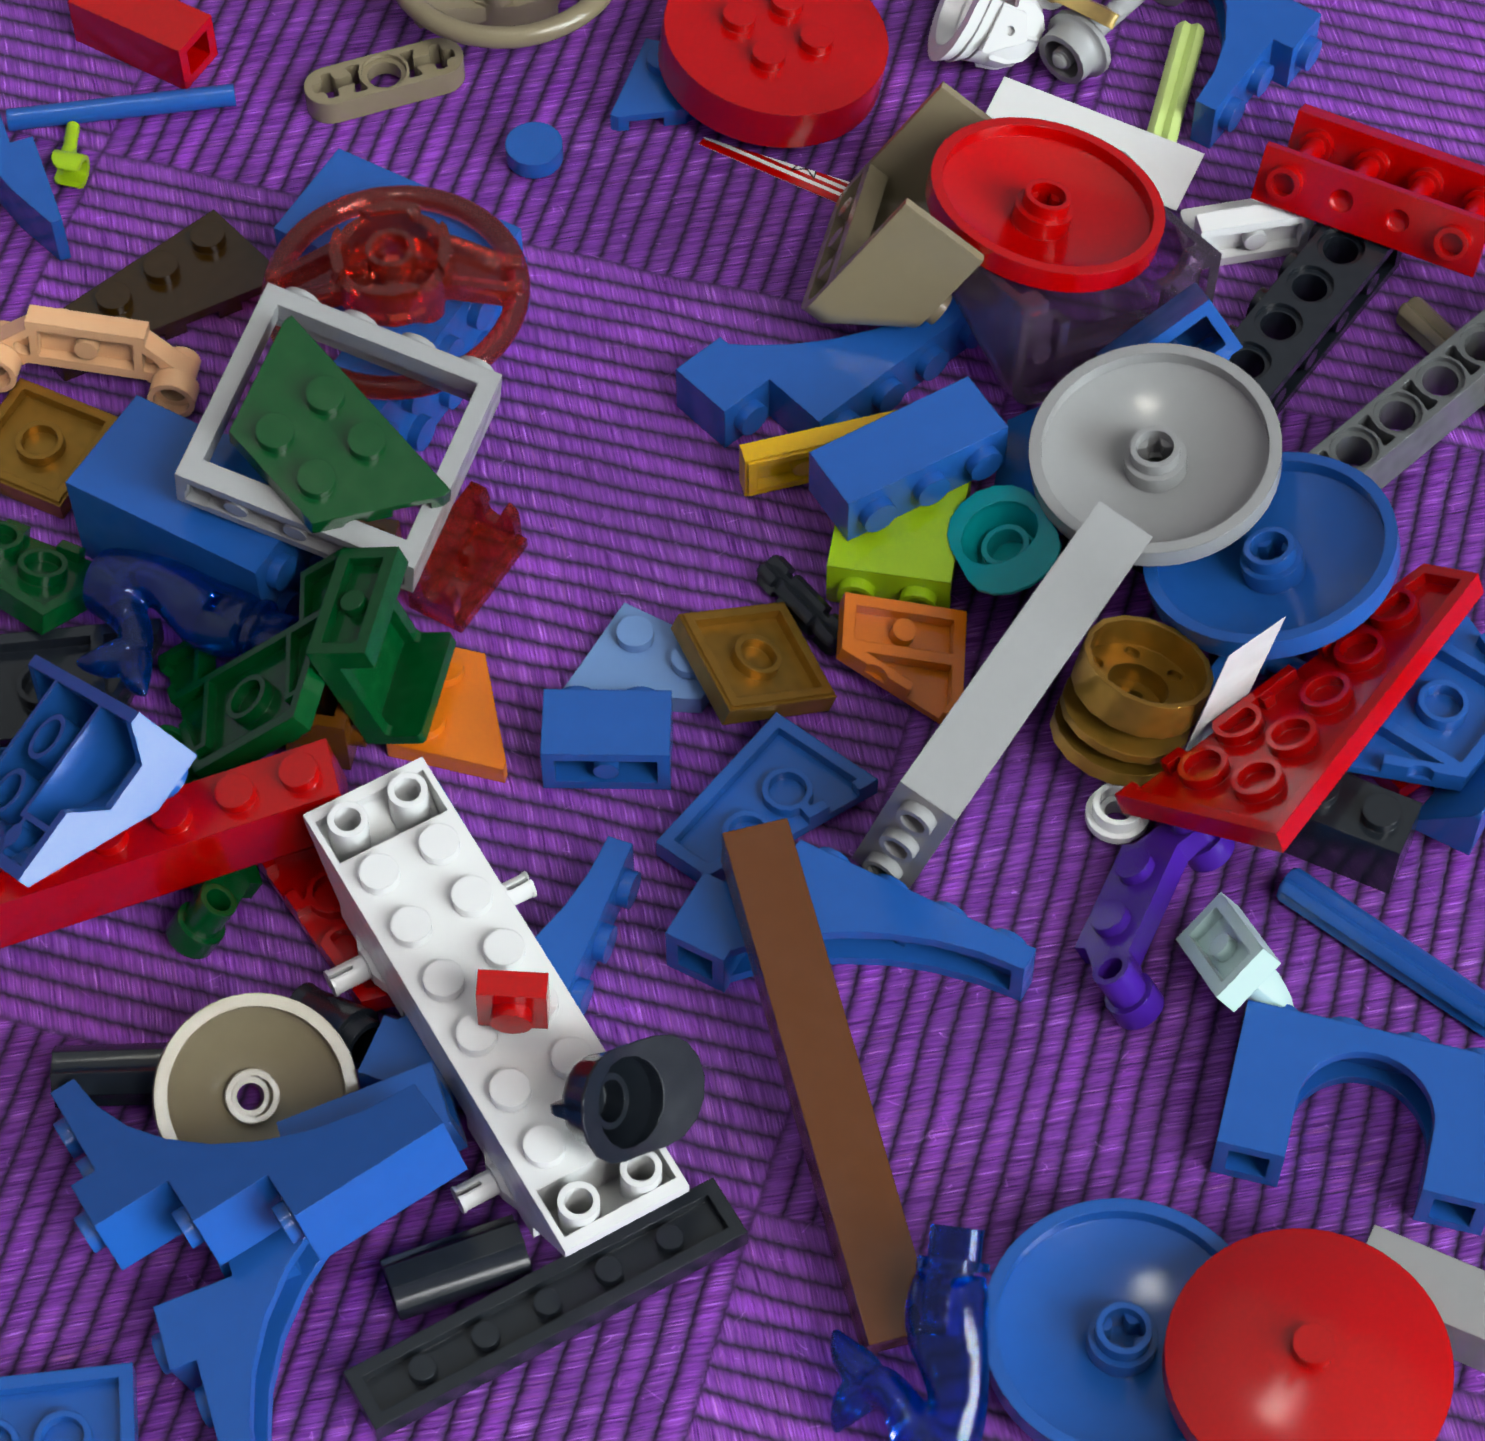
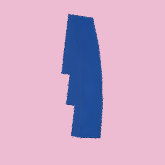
(28, 194)

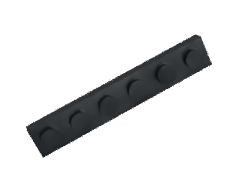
(544, 1309)

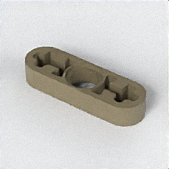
(343, 76)

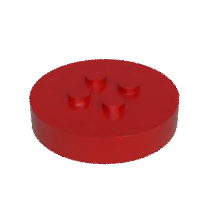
(774, 66)

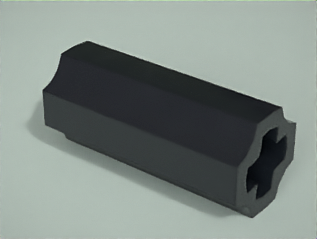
(108, 1071)
(456, 1267)

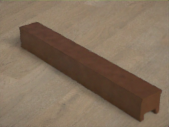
(822, 1079)

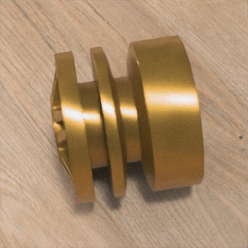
(1130, 699)

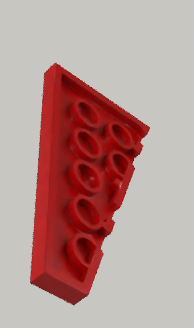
(1305, 727)

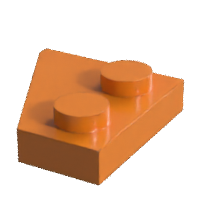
(905, 649)
(465, 724)

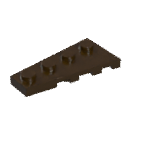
(180, 281)

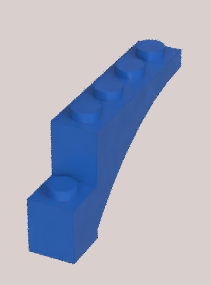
(814, 382)
(861, 922)
(572, 941)

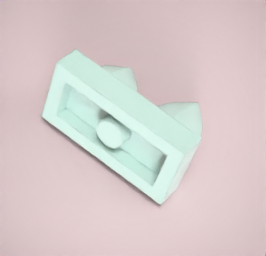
(1233, 956)

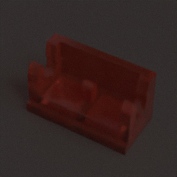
(468, 559)

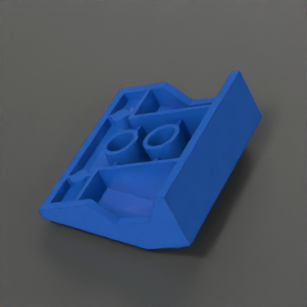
(79, 774)

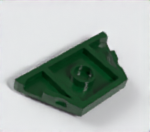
(326, 441)

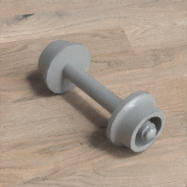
(1078, 46)

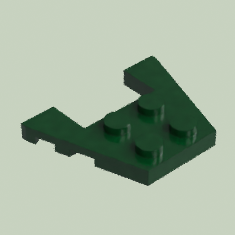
(256, 698)

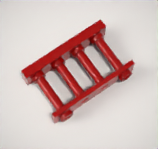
(1378, 188)

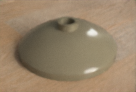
(244, 1040)

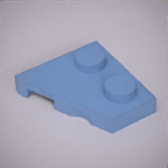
(641, 652)

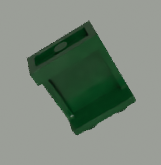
(373, 653)

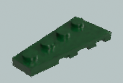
(40, 581)

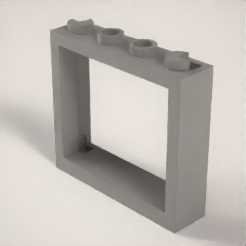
(357, 334)

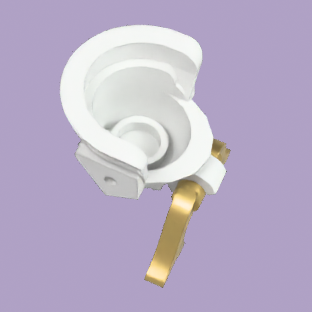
(998, 31)

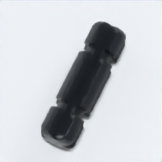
(802, 600)

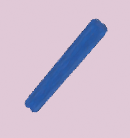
(1384, 948)

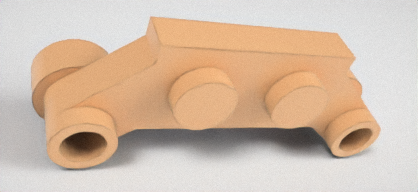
(100, 346)

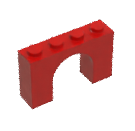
(151, 35)

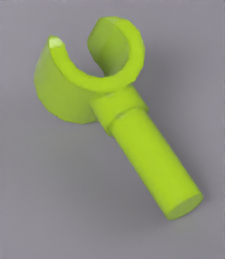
(71, 166)

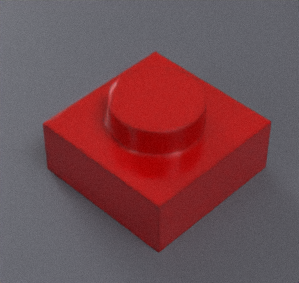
(513, 1000)

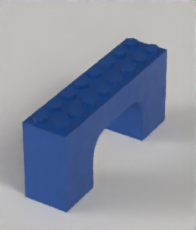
(127, 482)

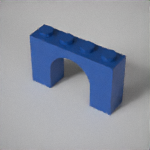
(1294, 1054)

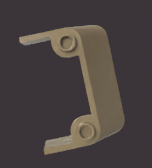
(882, 248)

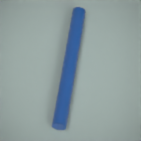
(121, 107)

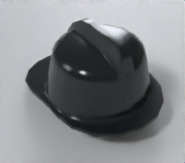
(633, 1097)

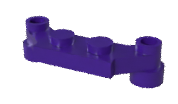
(1131, 912)

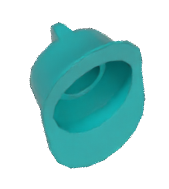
(1003, 540)

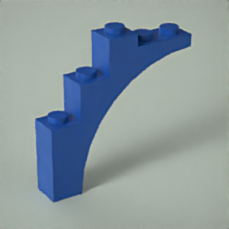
(1258, 45)
(233, 1195)
(234, 1331)

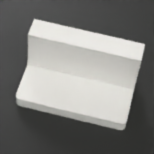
(1248, 229)

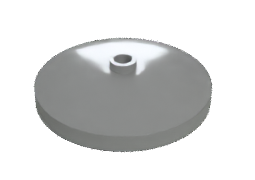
(1162, 440)

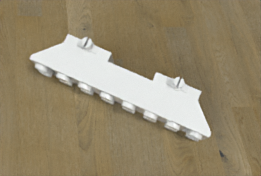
(423, 927)

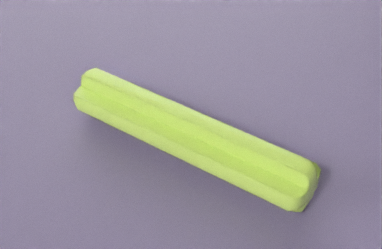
(1176, 80)

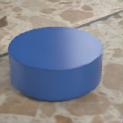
(534, 150)

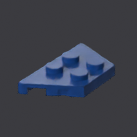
(1439, 724)

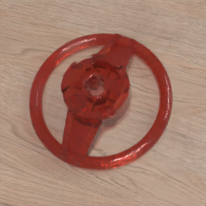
(405, 269)

